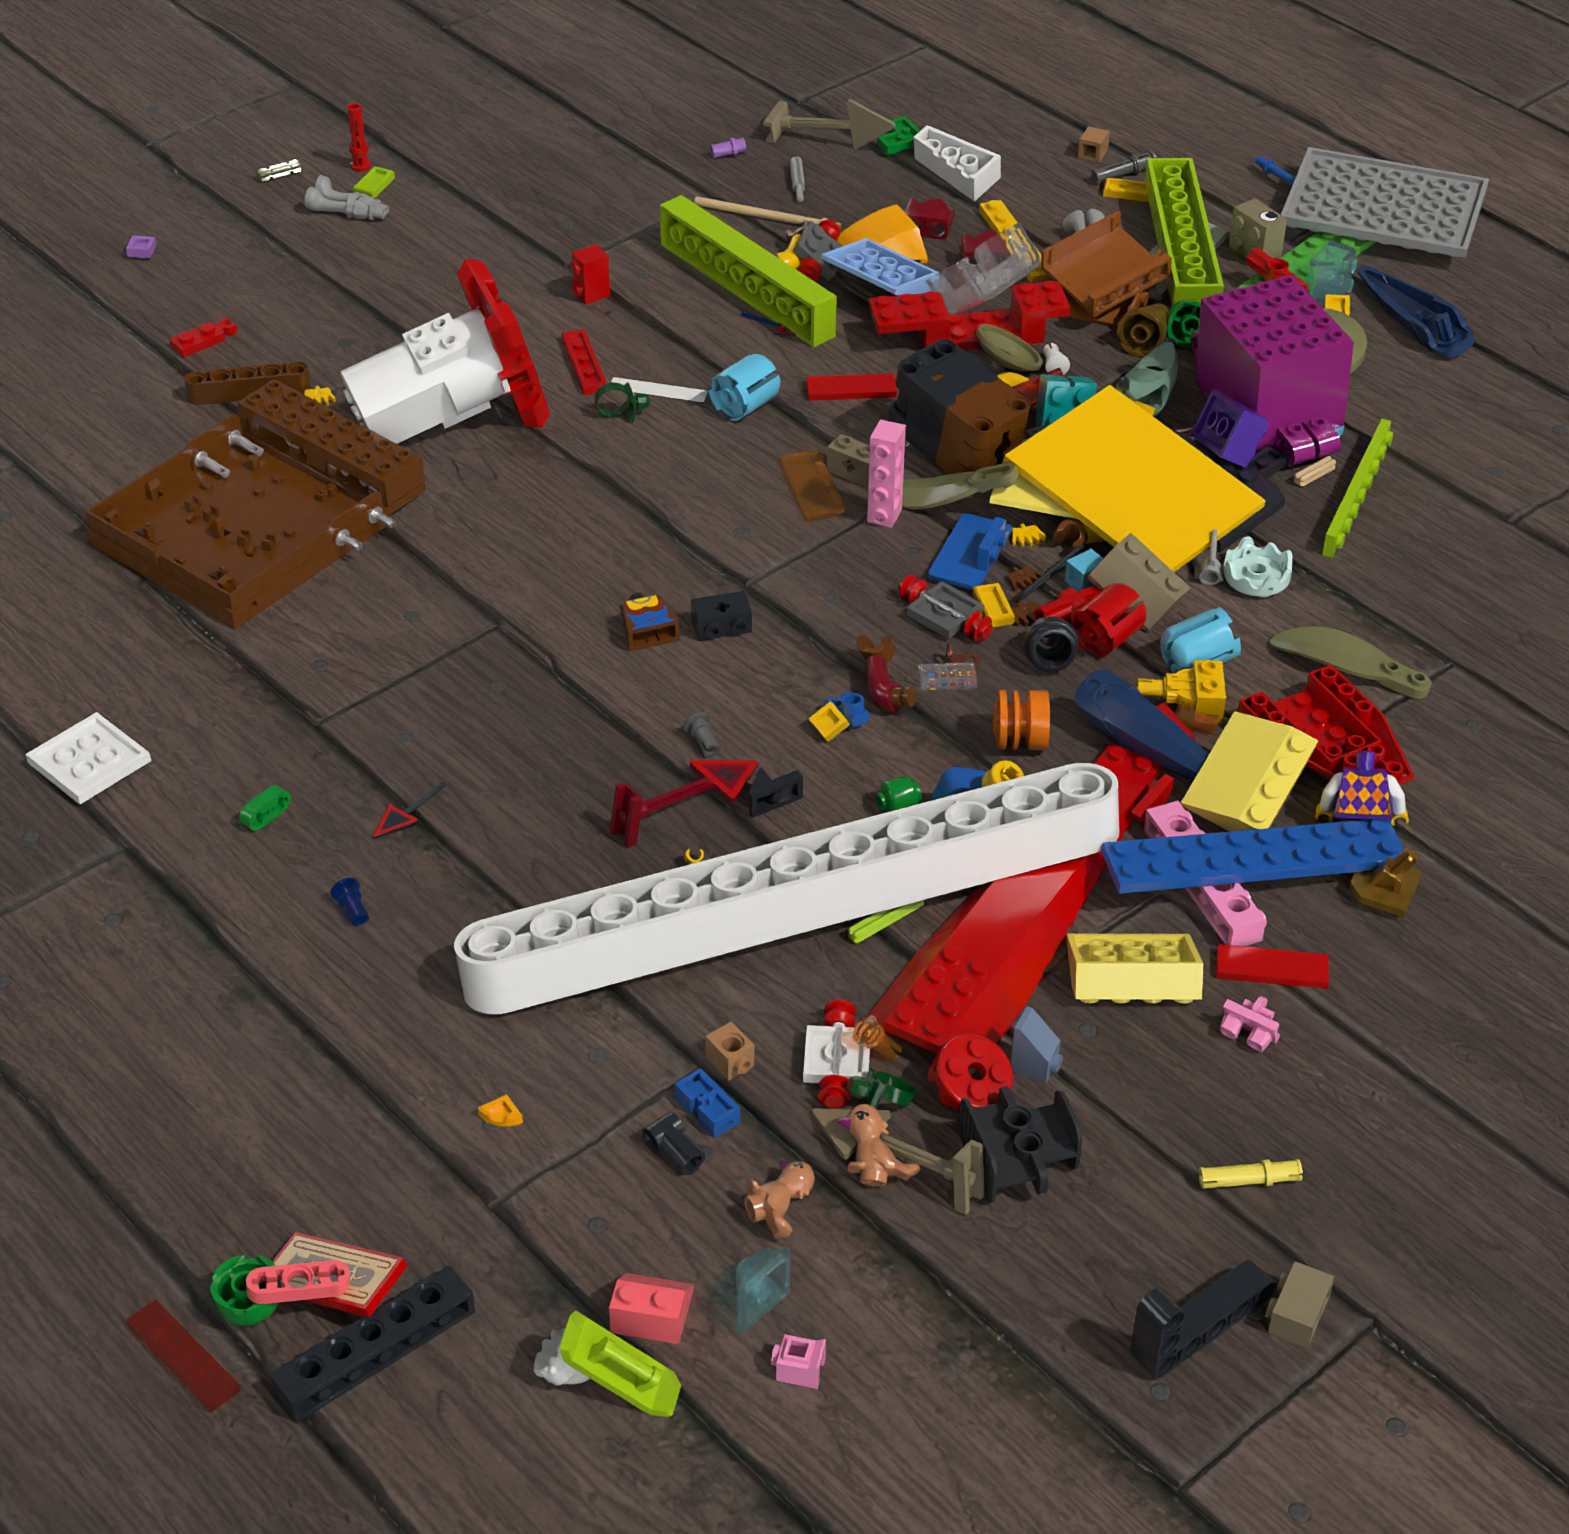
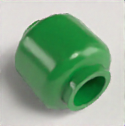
(898, 794)

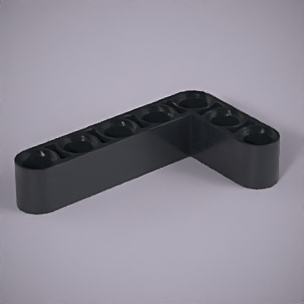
(1170, 1334)

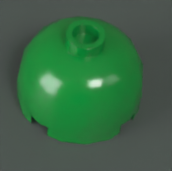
(1182, 320)
(230, 1295)

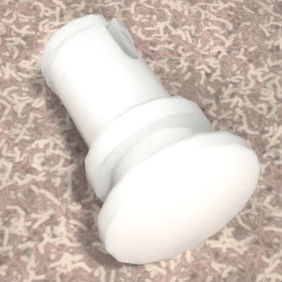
(1055, 359)

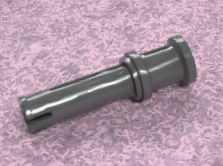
(1133, 165)

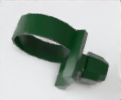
(638, 402)
(878, 1086)

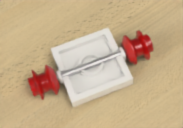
(833, 1054)

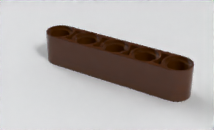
(239, 382)

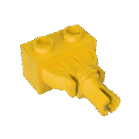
(1196, 687)

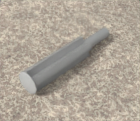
(797, 177)

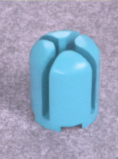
(745, 386)
(1199, 638)

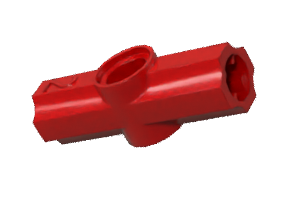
(1269, 267)
(1066, 603)

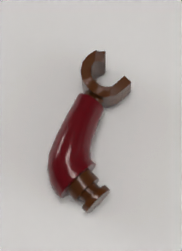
(883, 691)

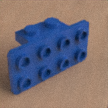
(970, 551)

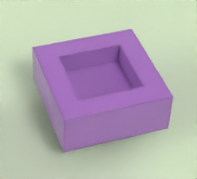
(141, 246)

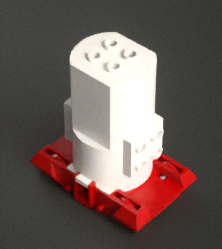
(449, 368)

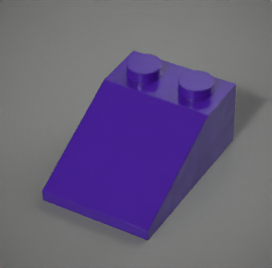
(1229, 428)

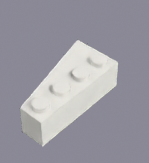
(957, 161)

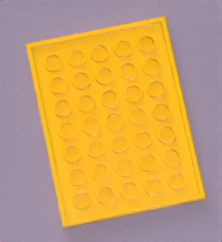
(1134, 476)

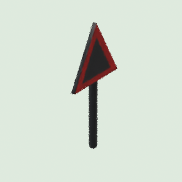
(396, 819)

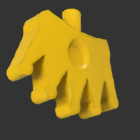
(320, 395)
(1027, 534)

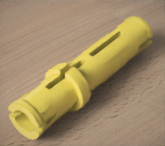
(1259, 1173)

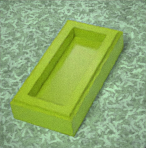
(374, 182)

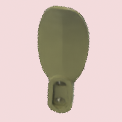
(949, 488)
(1353, 657)

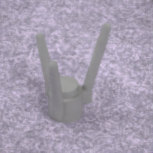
(1210, 569)

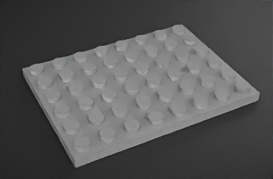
(1385, 202)

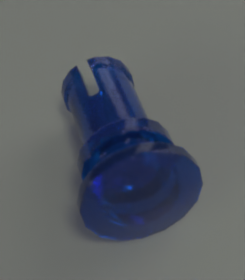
(349, 896)

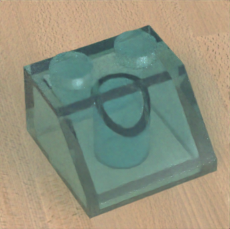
(1332, 271)

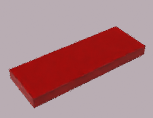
(851, 387)
(1272, 966)

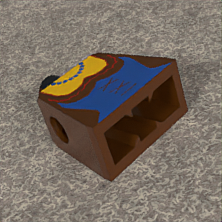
(649, 622)

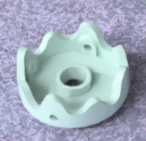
(1247, 559)

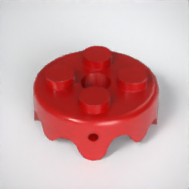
(952, 1075)

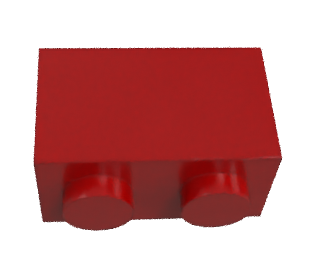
(590, 274)

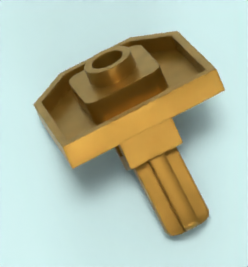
(1389, 885)

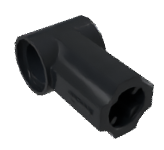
(670, 1138)

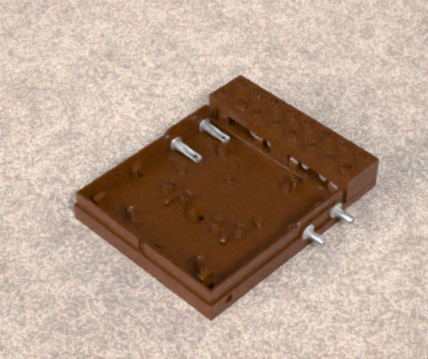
(283, 486)

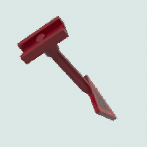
(725, 776)

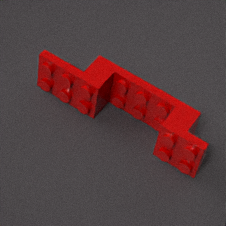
(929, 315)

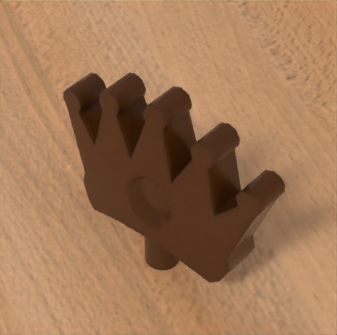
(1022, 577)
(1024, 613)

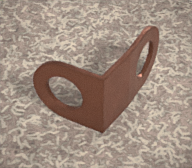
(959, 658)

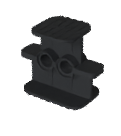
(1021, 1139)

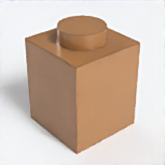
(1093, 144)

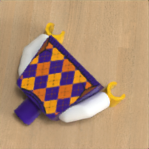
(1363, 793)

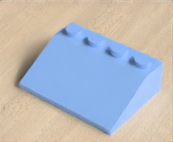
(881, 267)

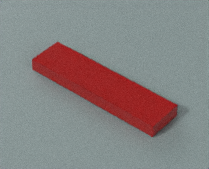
(583, 361)

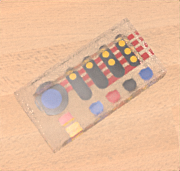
(947, 676)

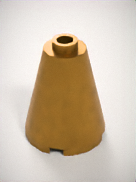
(1143, 329)

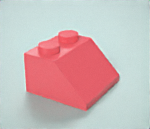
(649, 1307)

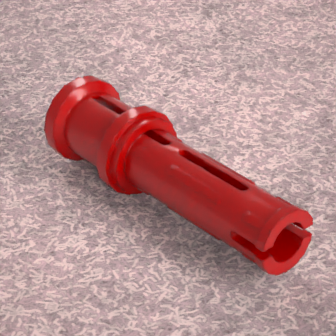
(358, 146)

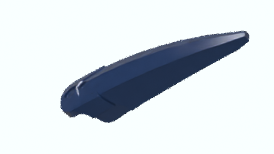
(1421, 313)
(1137, 724)

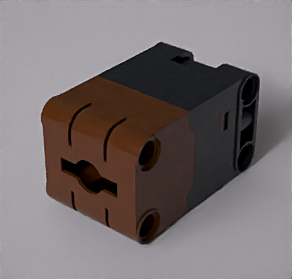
(957, 409)

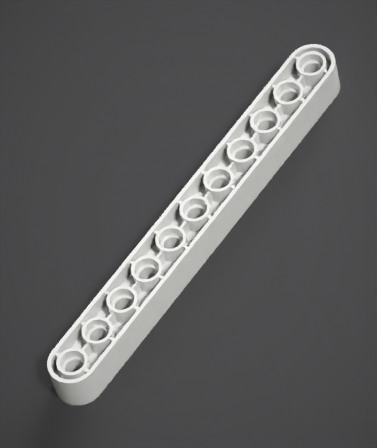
(785, 888)

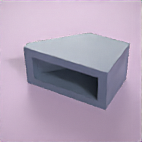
(1035, 1048)

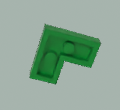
(899, 137)

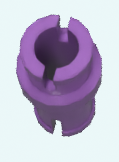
(729, 147)

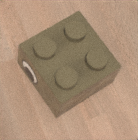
(1257, 227)

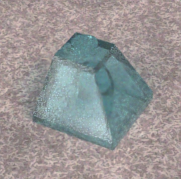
(761, 1284)

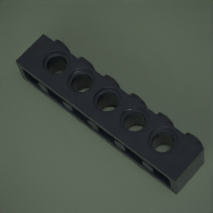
(423, 1313)

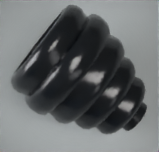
(1051, 644)

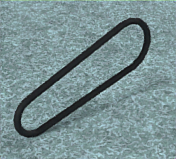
(1052, 571)

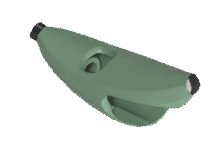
(1152, 377)

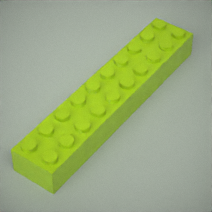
(1182, 228)
(748, 270)

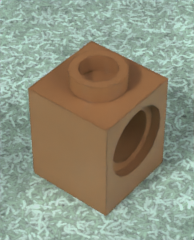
(729, 1051)

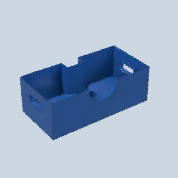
(713, 1105)

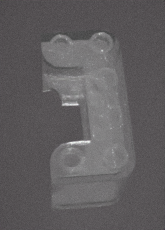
(1000, 265)

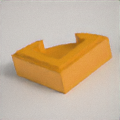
(501, 1112)

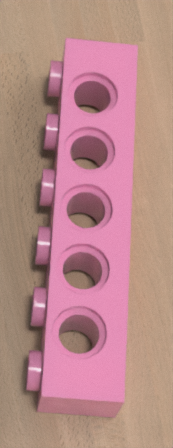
(1224, 905)

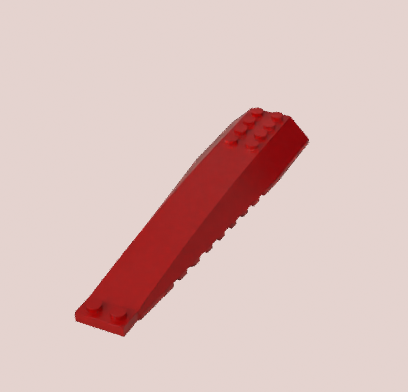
(1002, 938)

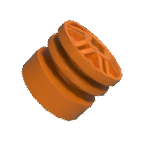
(1022, 720)

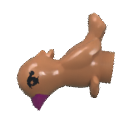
(873, 1157)
(773, 1198)

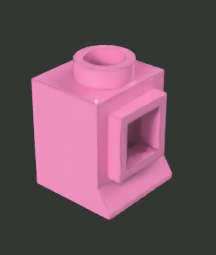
(799, 1360)

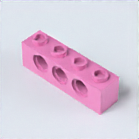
(886, 473)

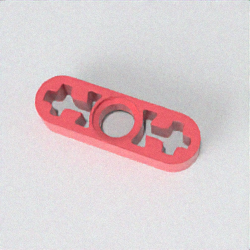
(287, 1293)

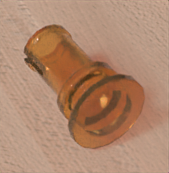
(1197, 719)
(872, 1036)

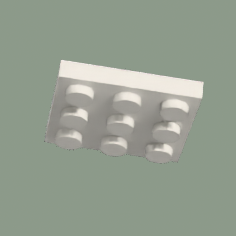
(88, 758)

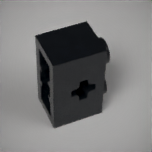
(721, 615)

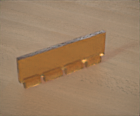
(812, 485)

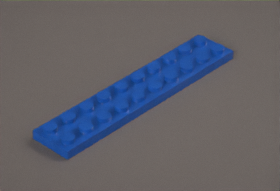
(1250, 855)

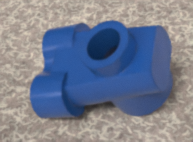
(851, 707)

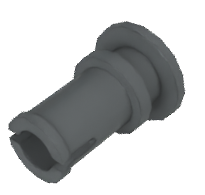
(700, 729)

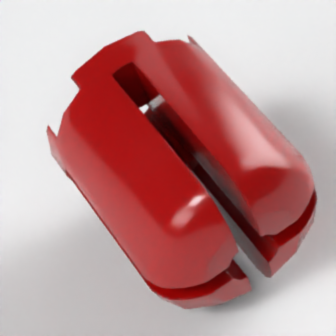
(1108, 619)

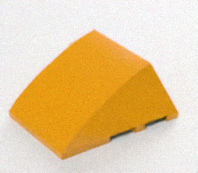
(890, 229)

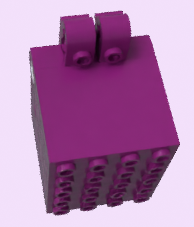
(1279, 358)

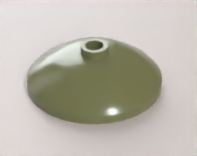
(1008, 349)

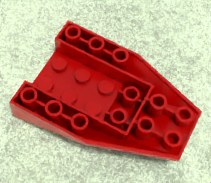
(1339, 720)

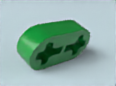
(265, 807)

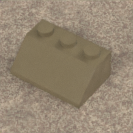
(1142, 570)

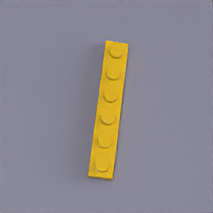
(1000, 219)

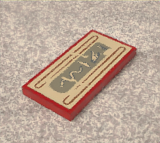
(370, 1271)

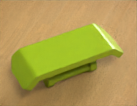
(619, 1366)

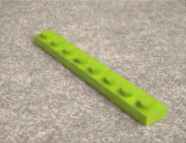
(1357, 489)

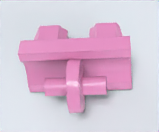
(1253, 1018)

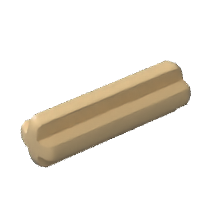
(1314, 471)

